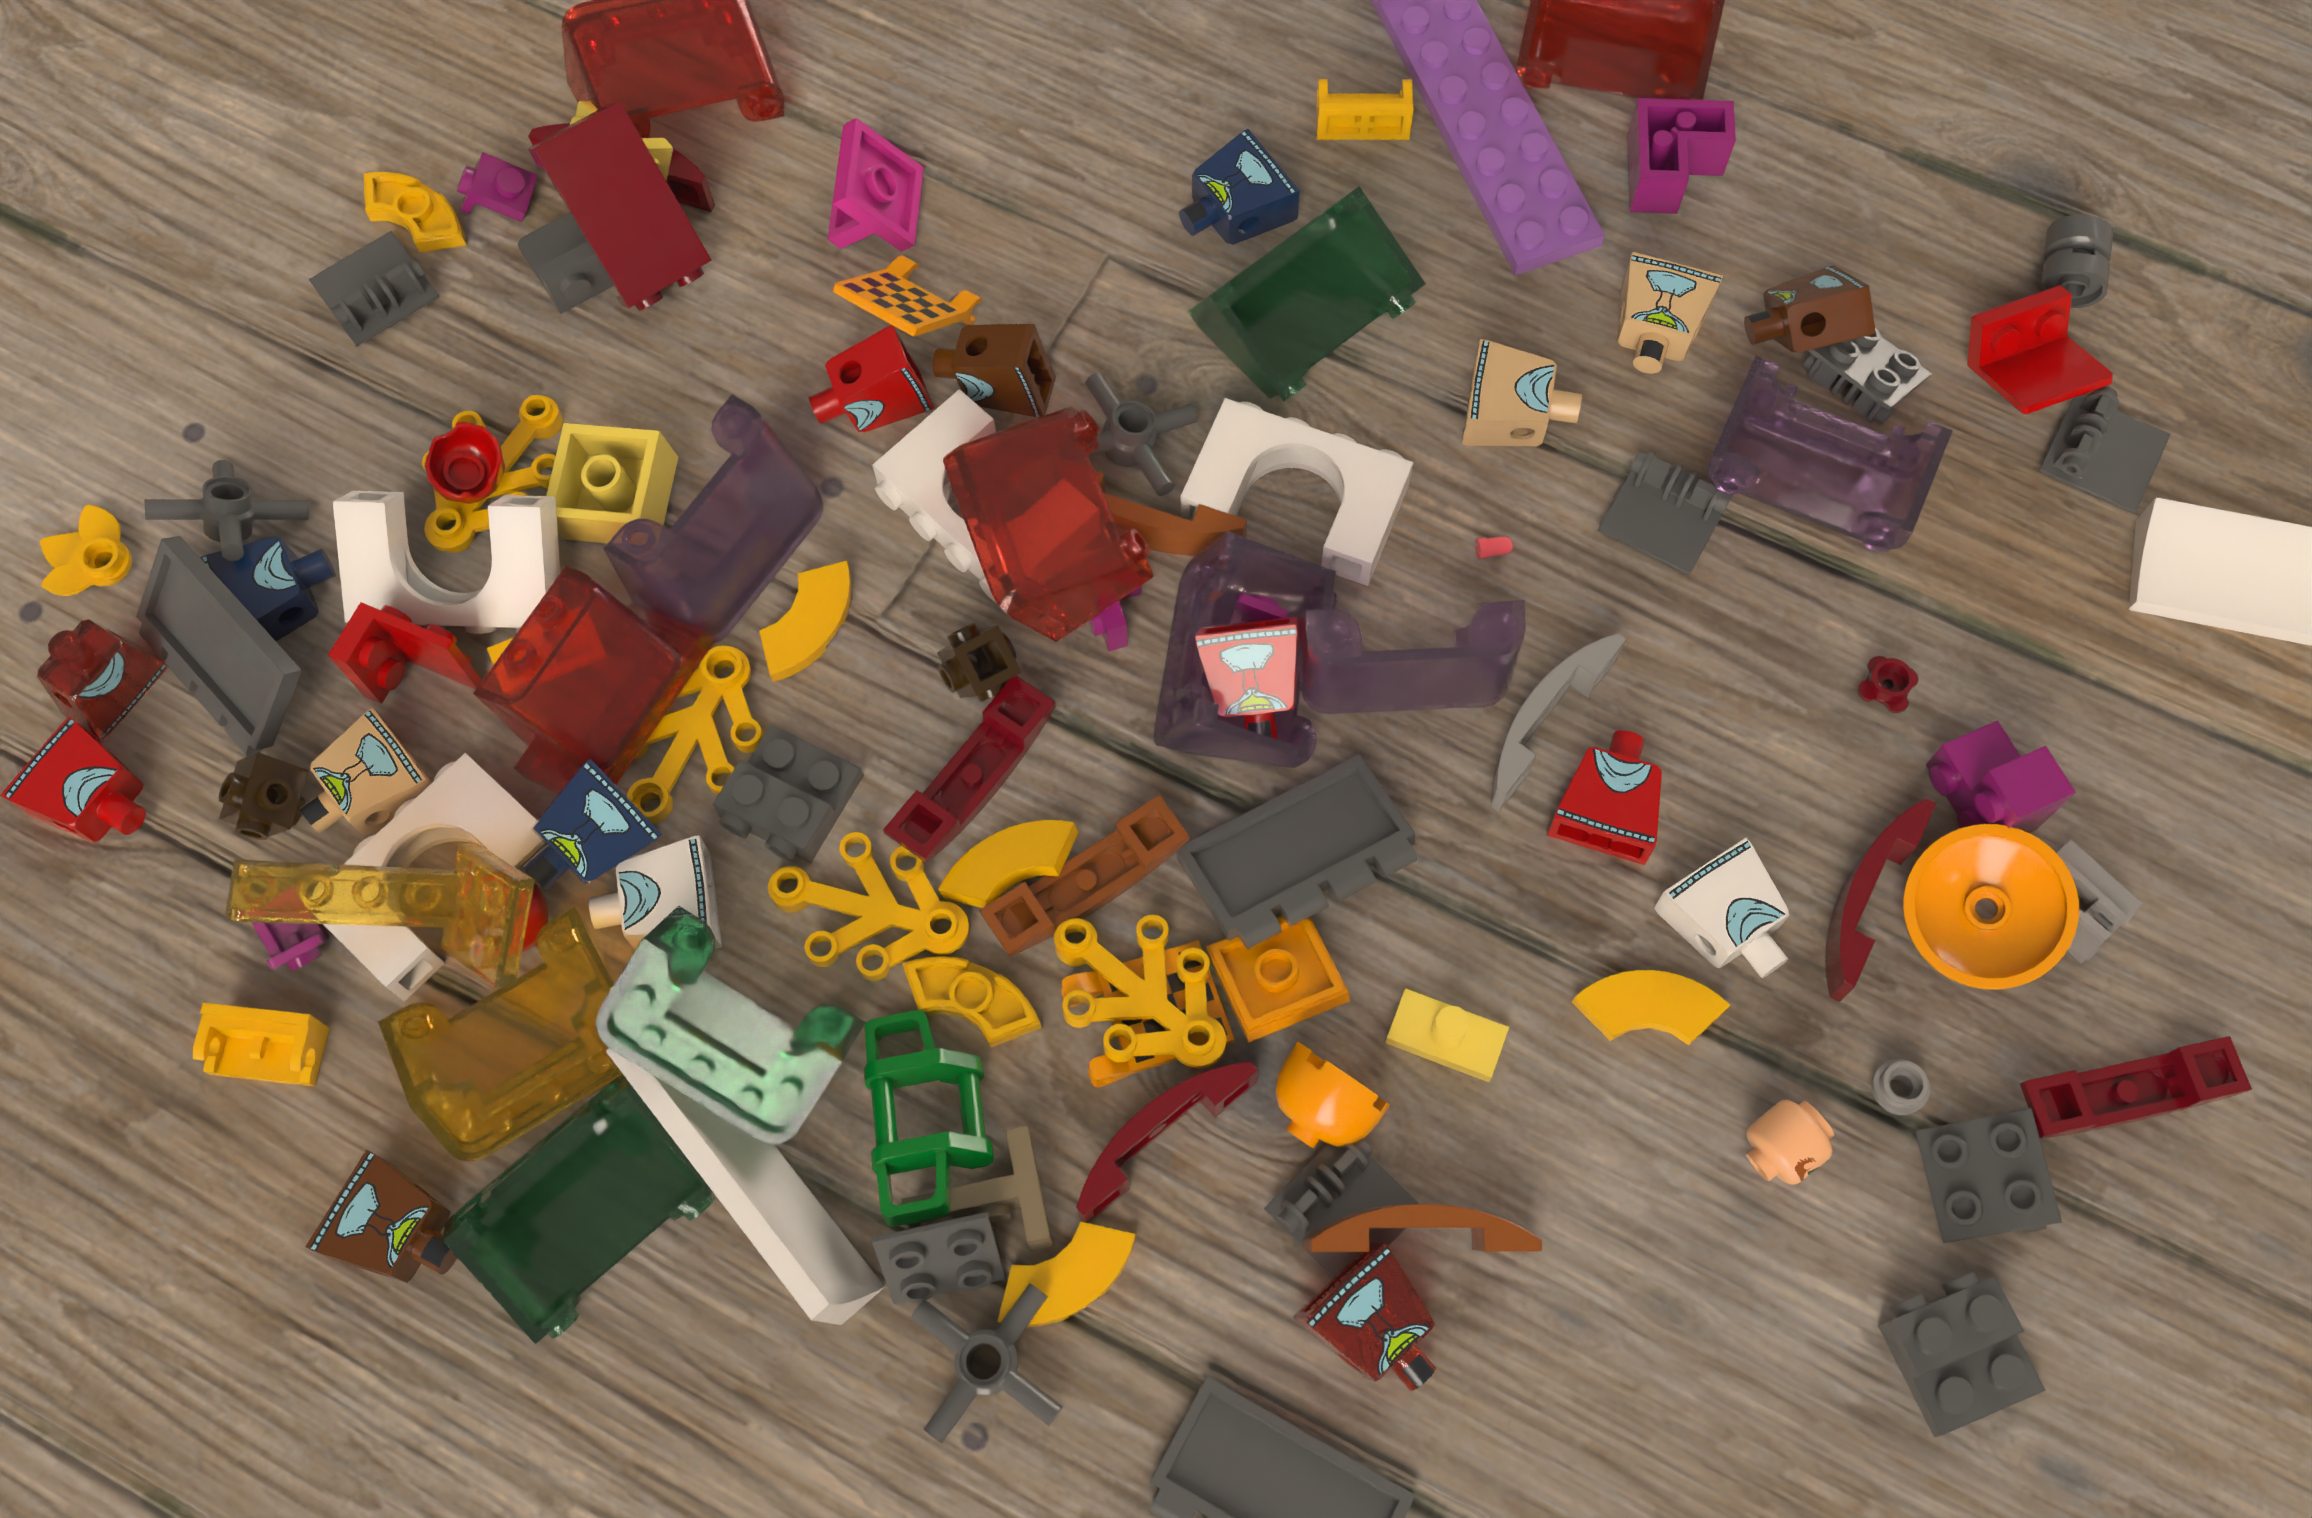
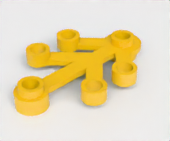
(466, 515)
(697, 725)
(875, 912)
(1143, 997)

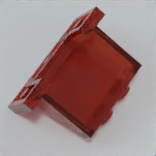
(588, 679)

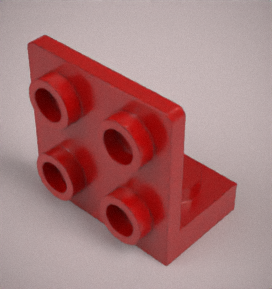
(2028, 355)
(382, 641)

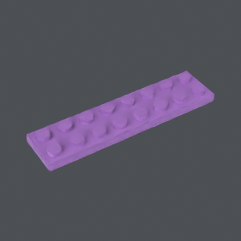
(1492, 130)

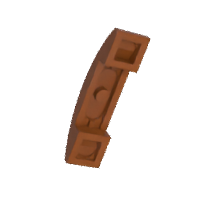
(1172, 533)
(1088, 880)
(1488, 1231)

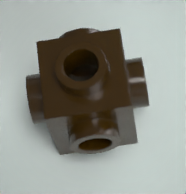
(994, 662)
(262, 796)

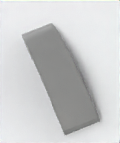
(1581, 671)

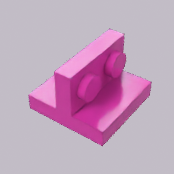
(874, 190)

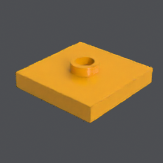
(1278, 978)

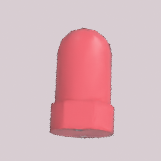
(1494, 546)

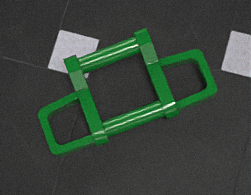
(941, 1149)

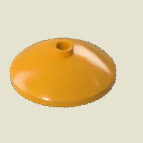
(2031, 898)

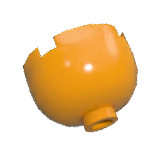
(1325, 1101)

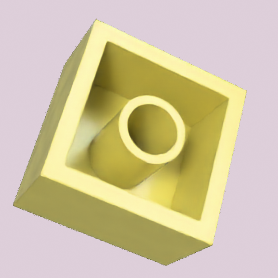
(609, 479)

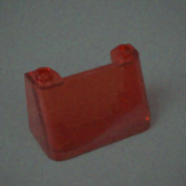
(1621, 46)
(669, 57)
(1045, 523)

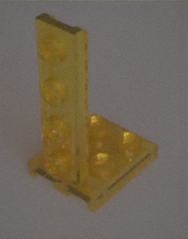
(477, 903)

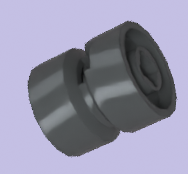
(2078, 258)

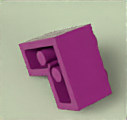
(1674, 141)
(1995, 784)

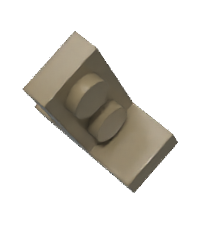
(1003, 1194)

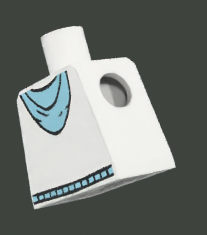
(655, 885)
(1729, 910)

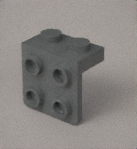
(564, 263)

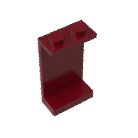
(622, 205)

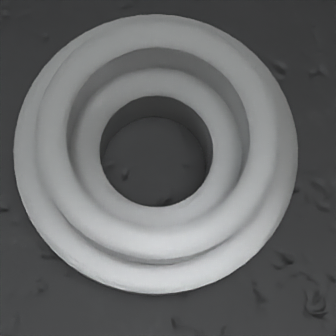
(1911, 1075)

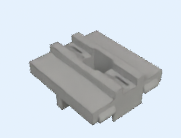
(2105, 900)

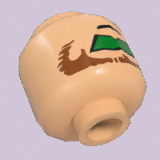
(1789, 1142)

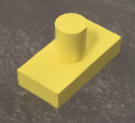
(1447, 1035)

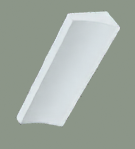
(2223, 570)
(765, 1202)

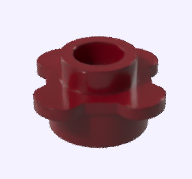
(1891, 670)

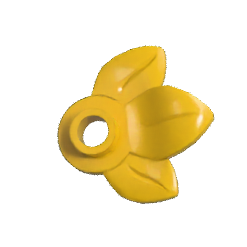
(81, 555)

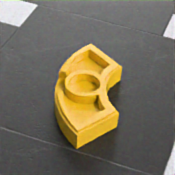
(415, 207)
(810, 623)
(1007, 859)
(971, 993)
(1650, 1001)
(1074, 1276)

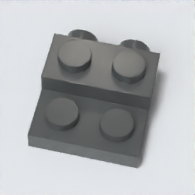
(787, 795)
(1961, 1353)

